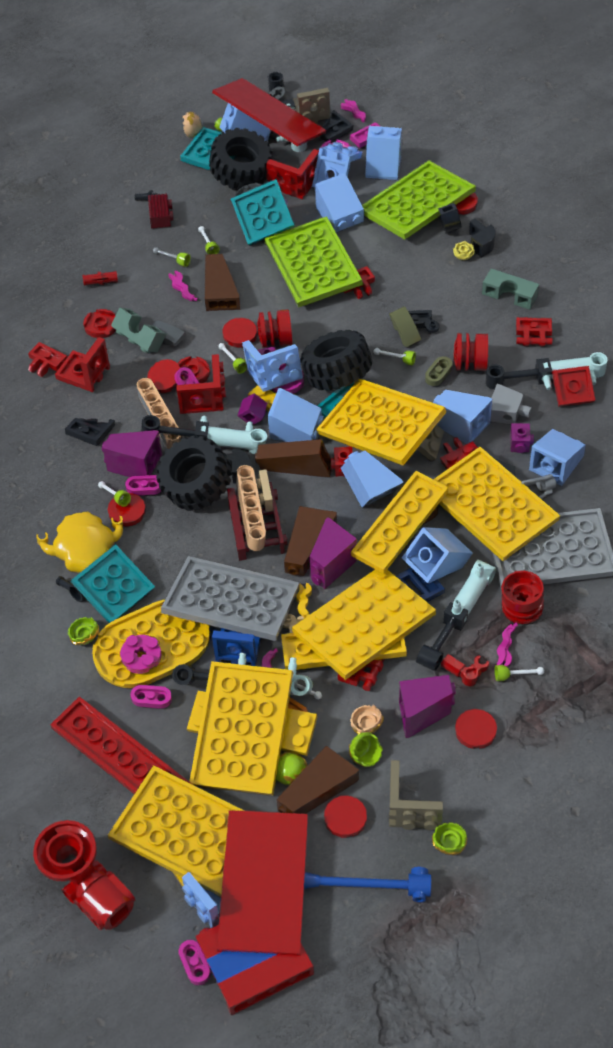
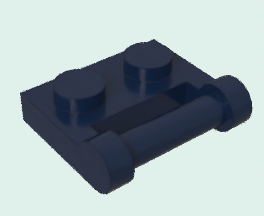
(428, 590)

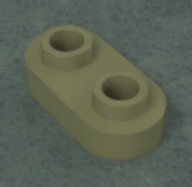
(438, 371)

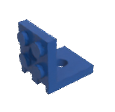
(230, 644)

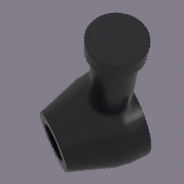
(74, 592)

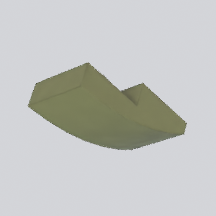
(405, 325)

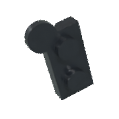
(423, 319)

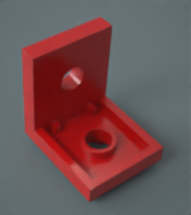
(295, 181)
(92, 366)
(209, 394)

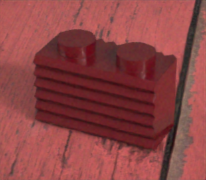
(159, 210)

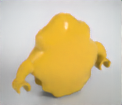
(81, 540)

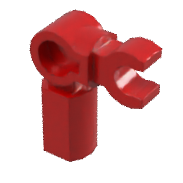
(468, 674)

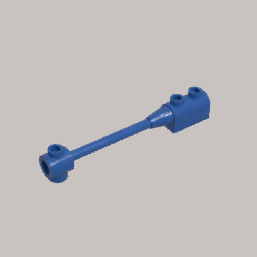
(417, 884)

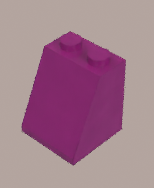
(132, 453)
(331, 554)
(425, 702)

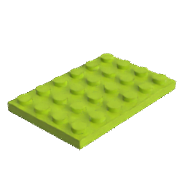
(416, 199)
(313, 261)

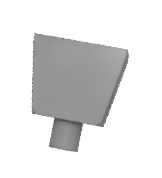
(507, 405)

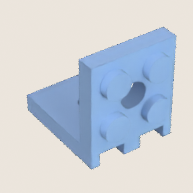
(334, 158)
(265, 368)
(205, 902)

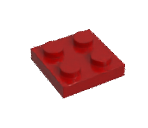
(573, 386)

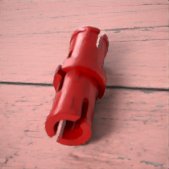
(100, 278)

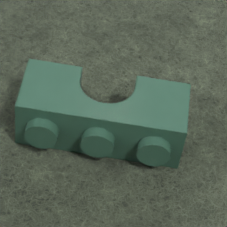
(500, 282)
(127, 324)

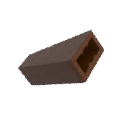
(219, 285)
(295, 457)
(303, 538)
(318, 783)

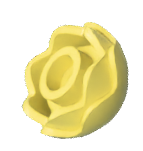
(463, 250)

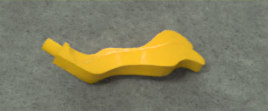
(302, 599)

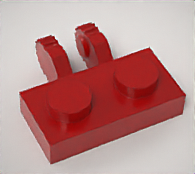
(367, 278)
(47, 357)
(455, 456)

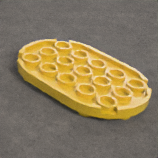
(178, 638)

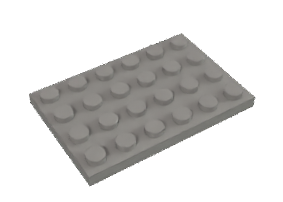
(567, 551)
(231, 598)

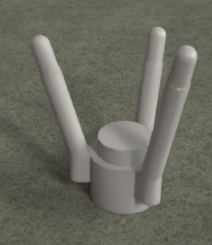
(543, 483)

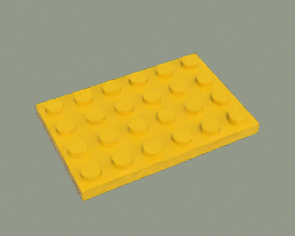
(381, 421)
(494, 504)
(363, 622)
(241, 728)
(176, 828)

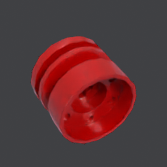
(275, 329)
(471, 352)
(522, 597)

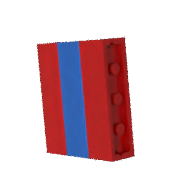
(249, 976)

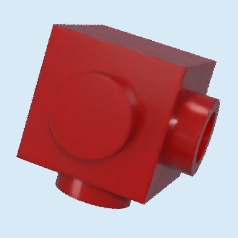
(340, 455)

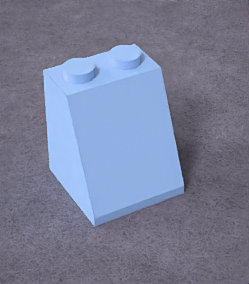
(235, 118)
(383, 152)
(339, 202)
(465, 415)
(293, 418)
(556, 455)
(369, 478)
(436, 553)

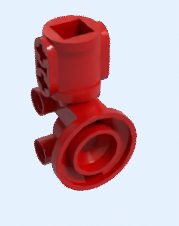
(91, 887)

